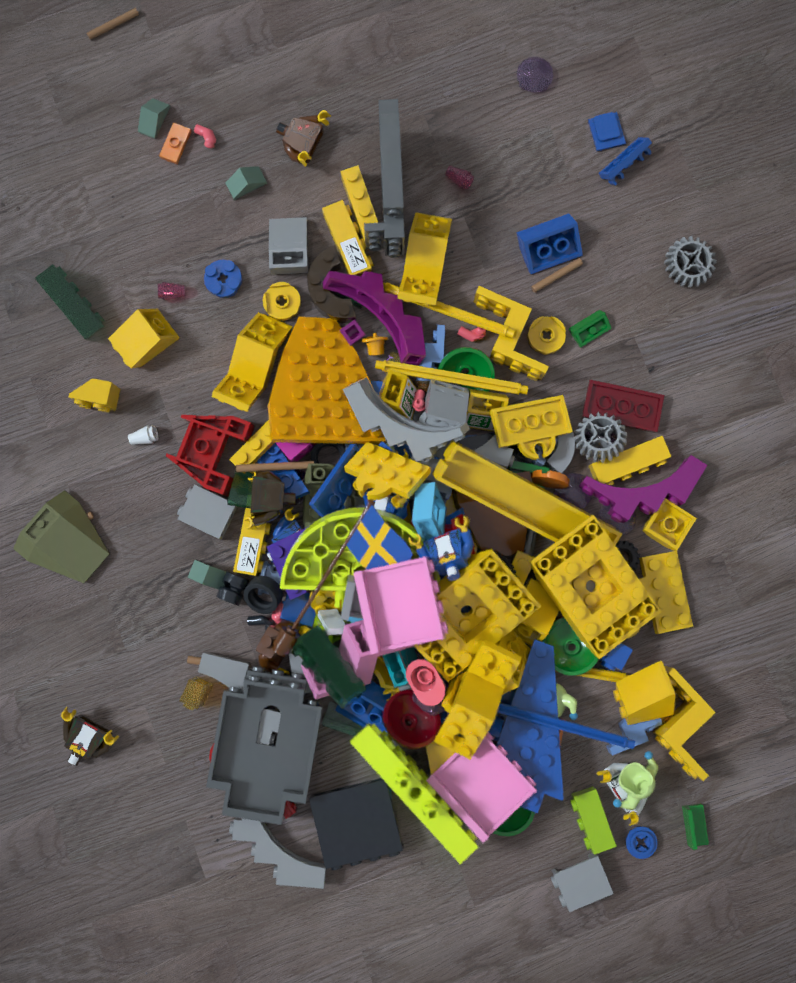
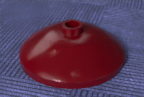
(421, 727)

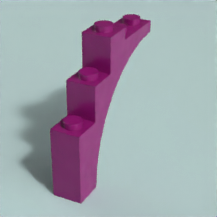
(369, 292)
(649, 498)

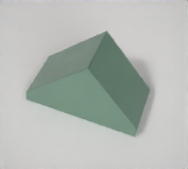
(152, 117)
(245, 180)
(207, 574)

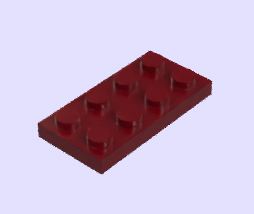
(632, 406)

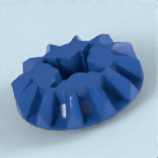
(640, 851)

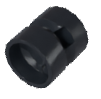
(232, 588)

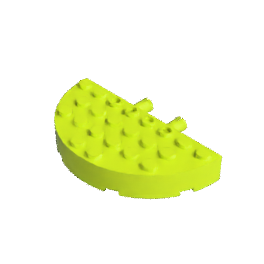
(320, 544)
(411, 786)

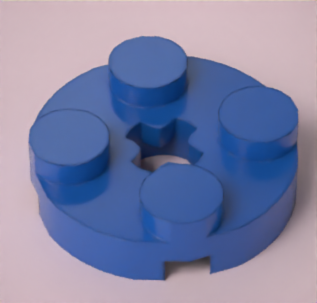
(225, 268)

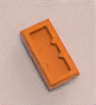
(175, 143)

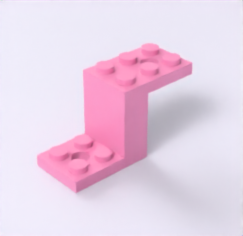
(354, 650)

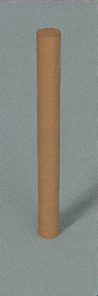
(273, 466)

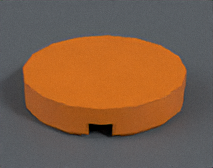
(550, 479)

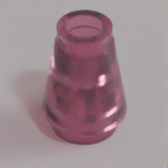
(460, 177)
(170, 290)

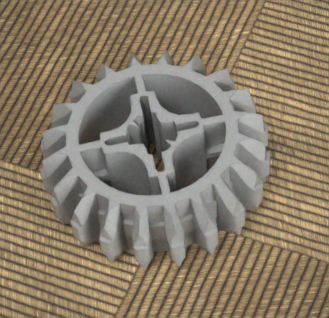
(696, 265)
(598, 447)

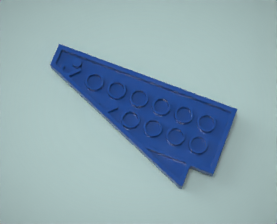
(532, 744)

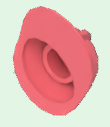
(425, 682)

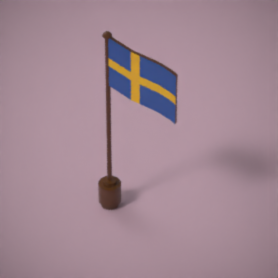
(372, 545)

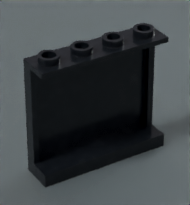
(356, 823)

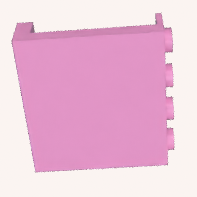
(400, 605)
(482, 788)

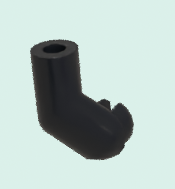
(260, 620)

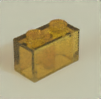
(196, 693)

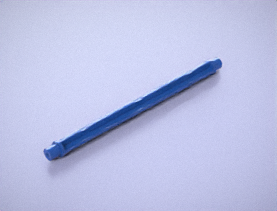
(566, 726)

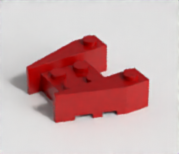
(204, 447)

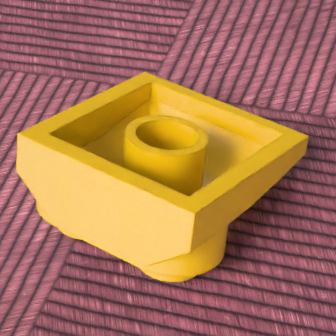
(669, 525)

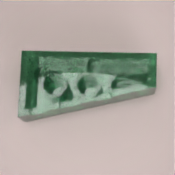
(70, 302)
(329, 666)

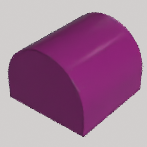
(352, 332)

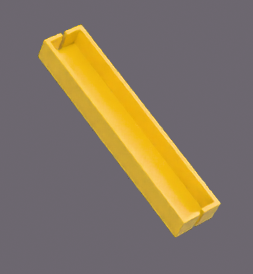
(511, 494)

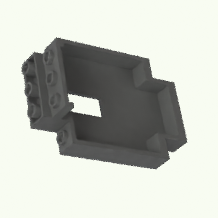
(390, 232)
(261, 775)

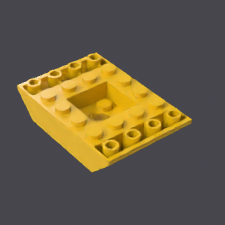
(619, 599)
(497, 607)

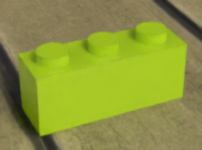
(592, 820)

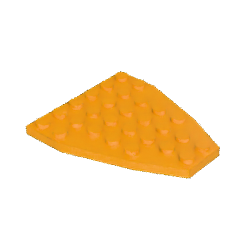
(309, 386)

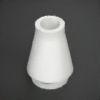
(146, 435)

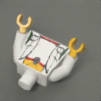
(611, 777)

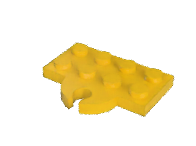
(531, 425)
(385, 472)
(666, 586)

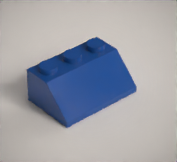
(550, 243)
(368, 707)

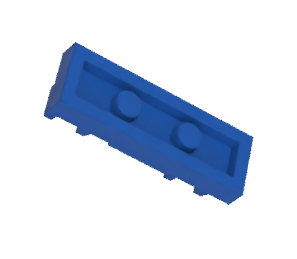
(626, 159)

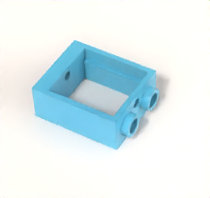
(429, 511)

